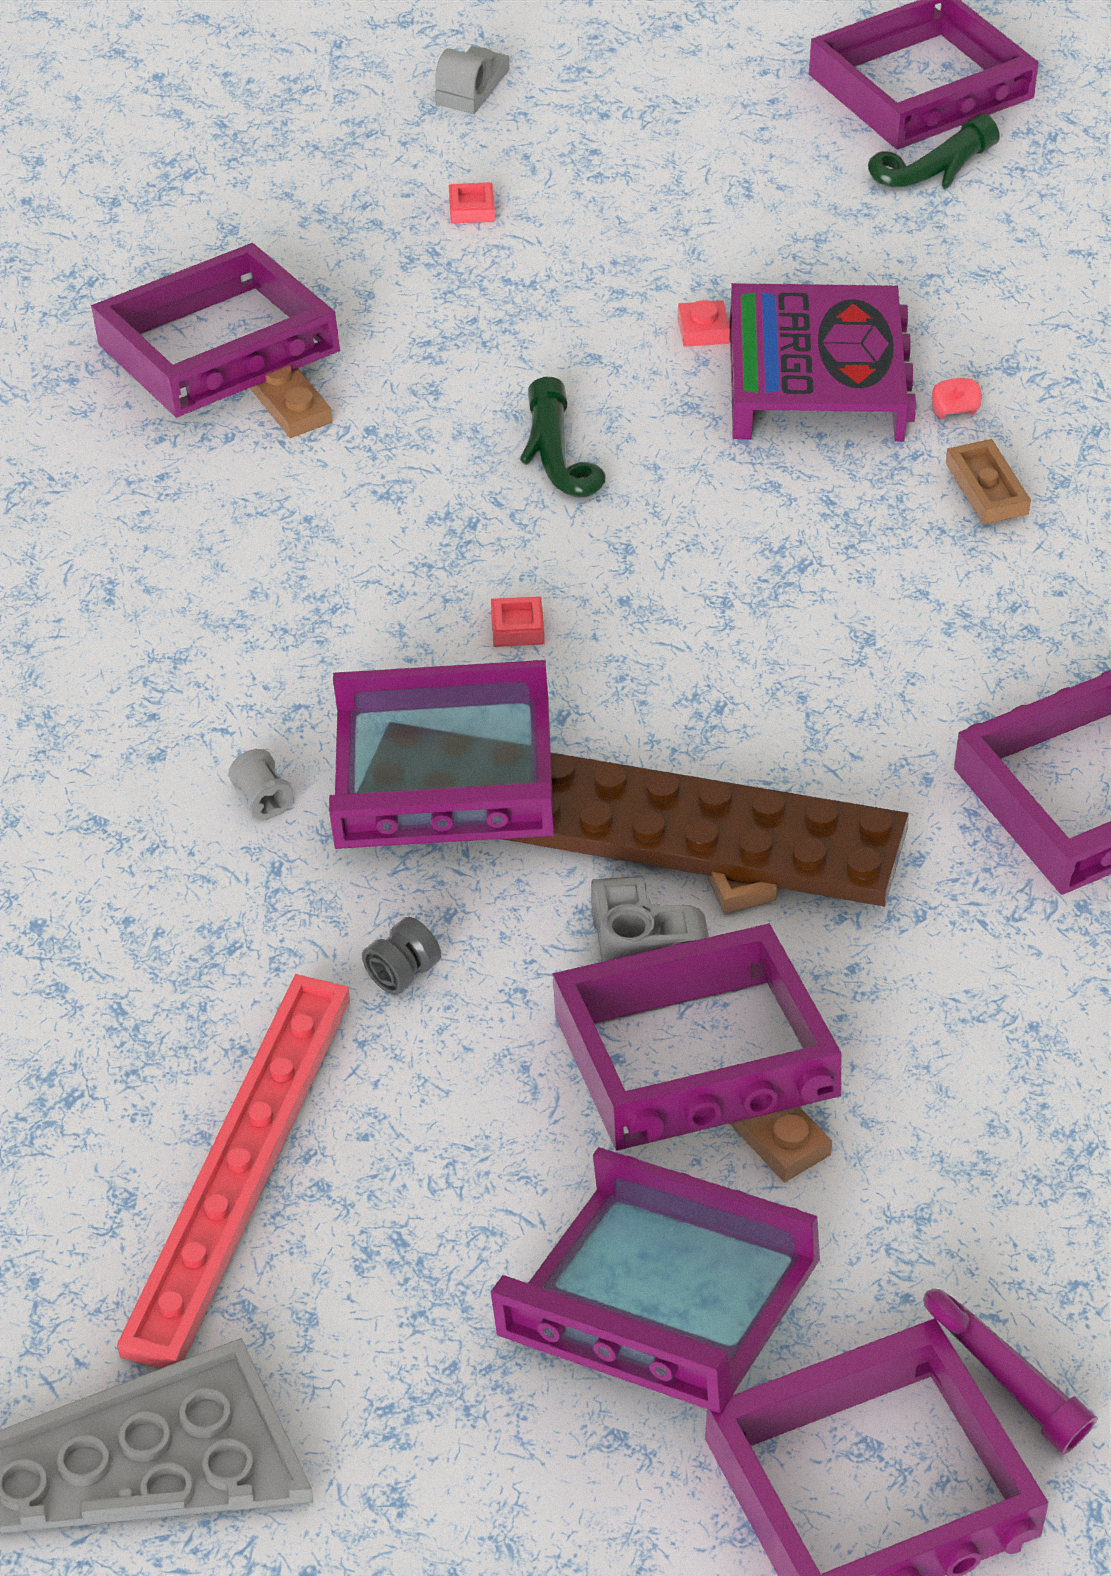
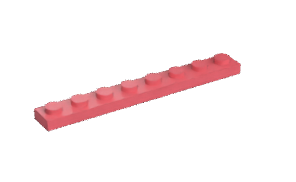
(233, 1175)

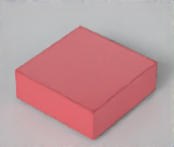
(471, 202)
(517, 621)

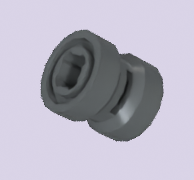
(404, 953)

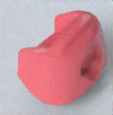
(956, 397)

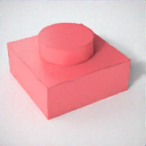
(703, 323)

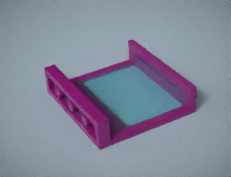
(442, 755)
(663, 1281)

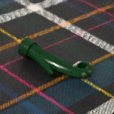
(973, 138)
(547, 406)

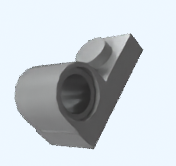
(468, 77)

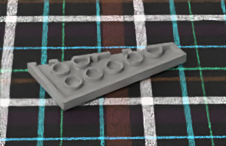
(153, 1448)

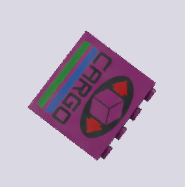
(819, 351)

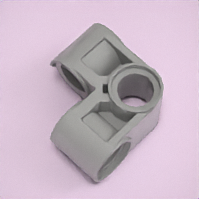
(632, 925)

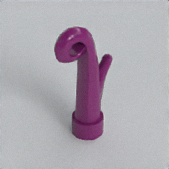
(1062, 1418)

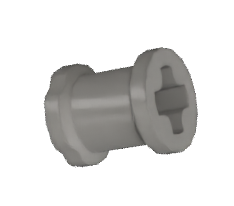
(257, 777)

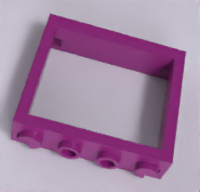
(1006, 79)
(231, 365)
(979, 751)
(682, 975)
(847, 1382)

